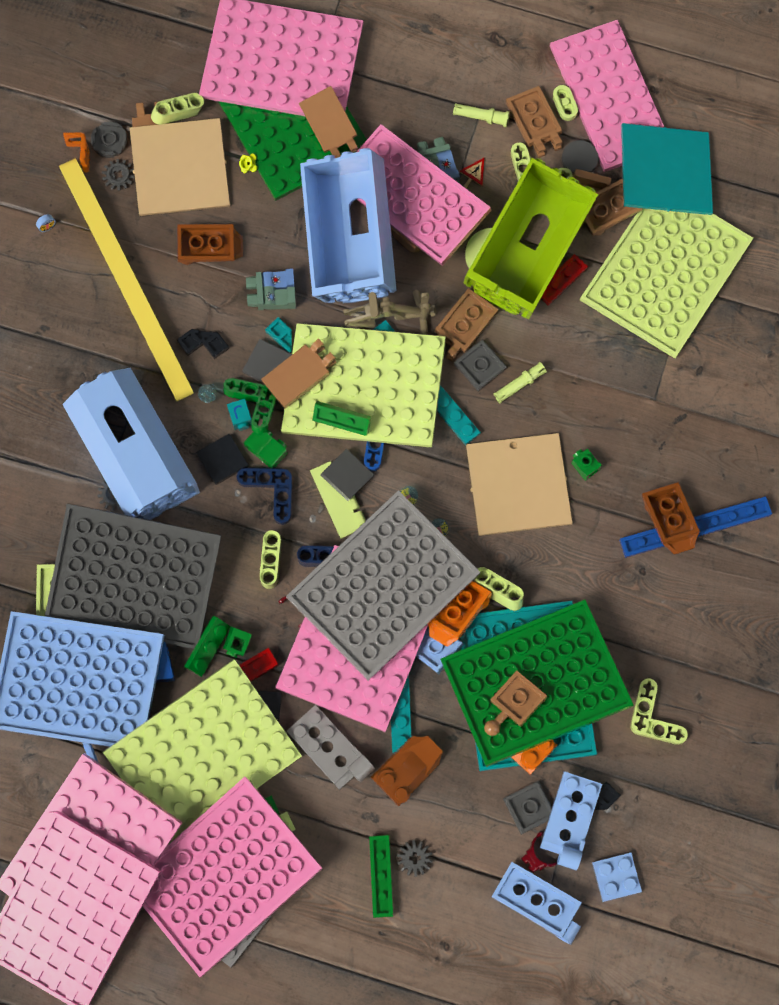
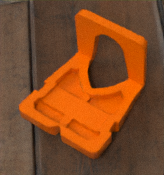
(84, 151)

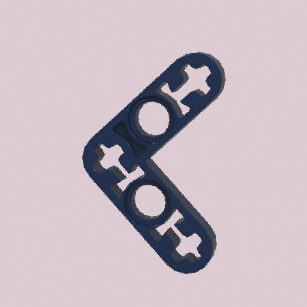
(278, 488)

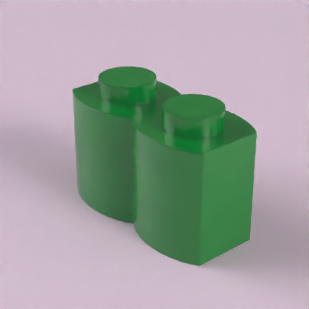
(266, 448)

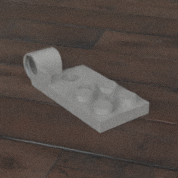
(356, 764)

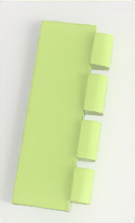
(338, 507)

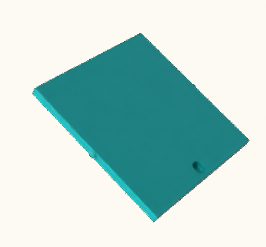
(666, 169)

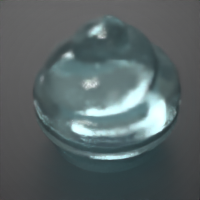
(207, 393)

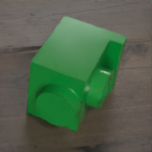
(585, 470)
(243, 638)

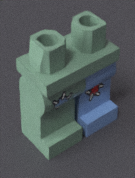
(440, 156)
(274, 290)

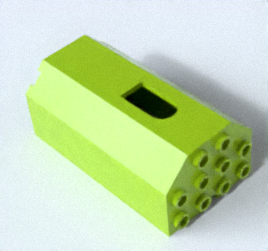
(512, 272)

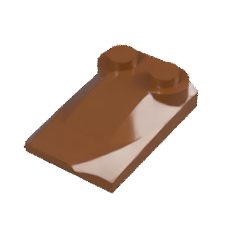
(208, 243)
(672, 517)
(407, 768)

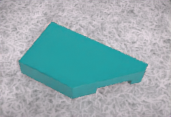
(281, 334)

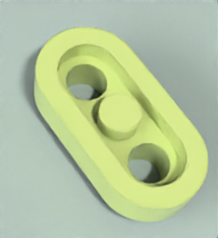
(565, 104)

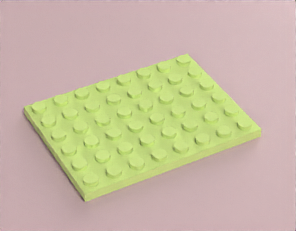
(666, 274)
(375, 374)
(204, 746)

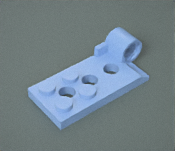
(571, 850)
(558, 925)

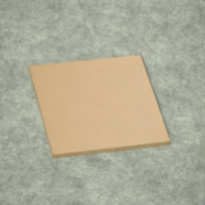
(179, 167)
(518, 484)

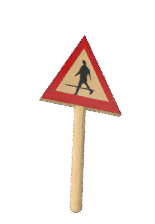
(474, 172)

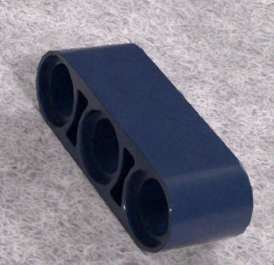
(315, 552)

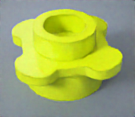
(244, 160)

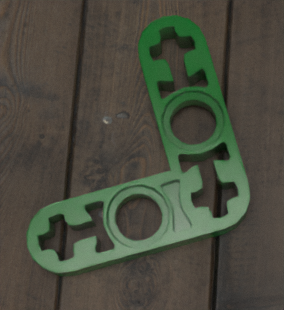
(258, 397)

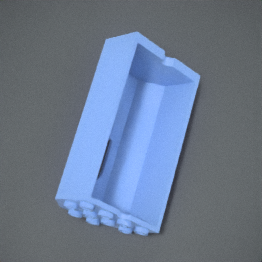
(344, 263)
(143, 469)

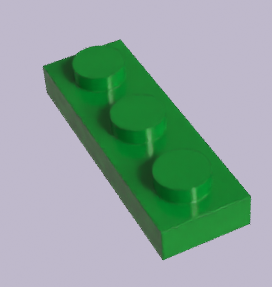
(341, 418)
(207, 646)

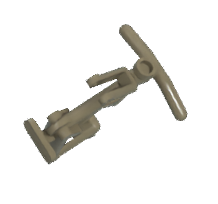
(385, 308)

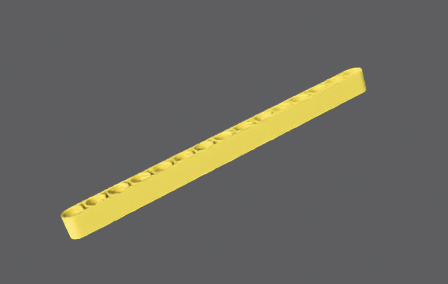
(126, 280)

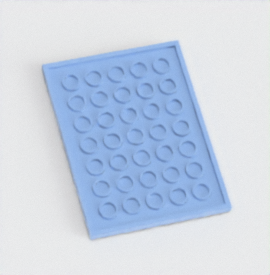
(76, 679)

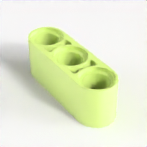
(183, 103)
(270, 550)
(501, 596)

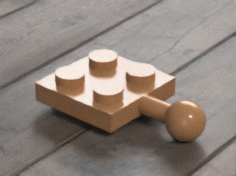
(516, 700)

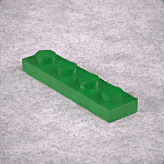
(381, 876)

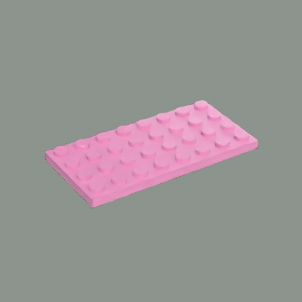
(605, 87)
(424, 200)

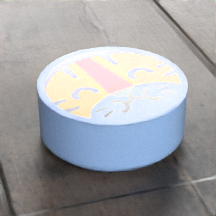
(45, 222)

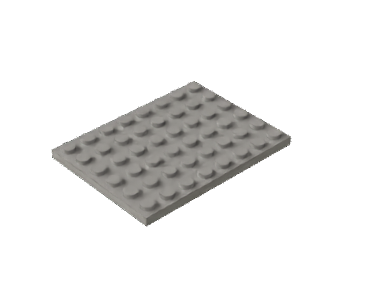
(383, 585)

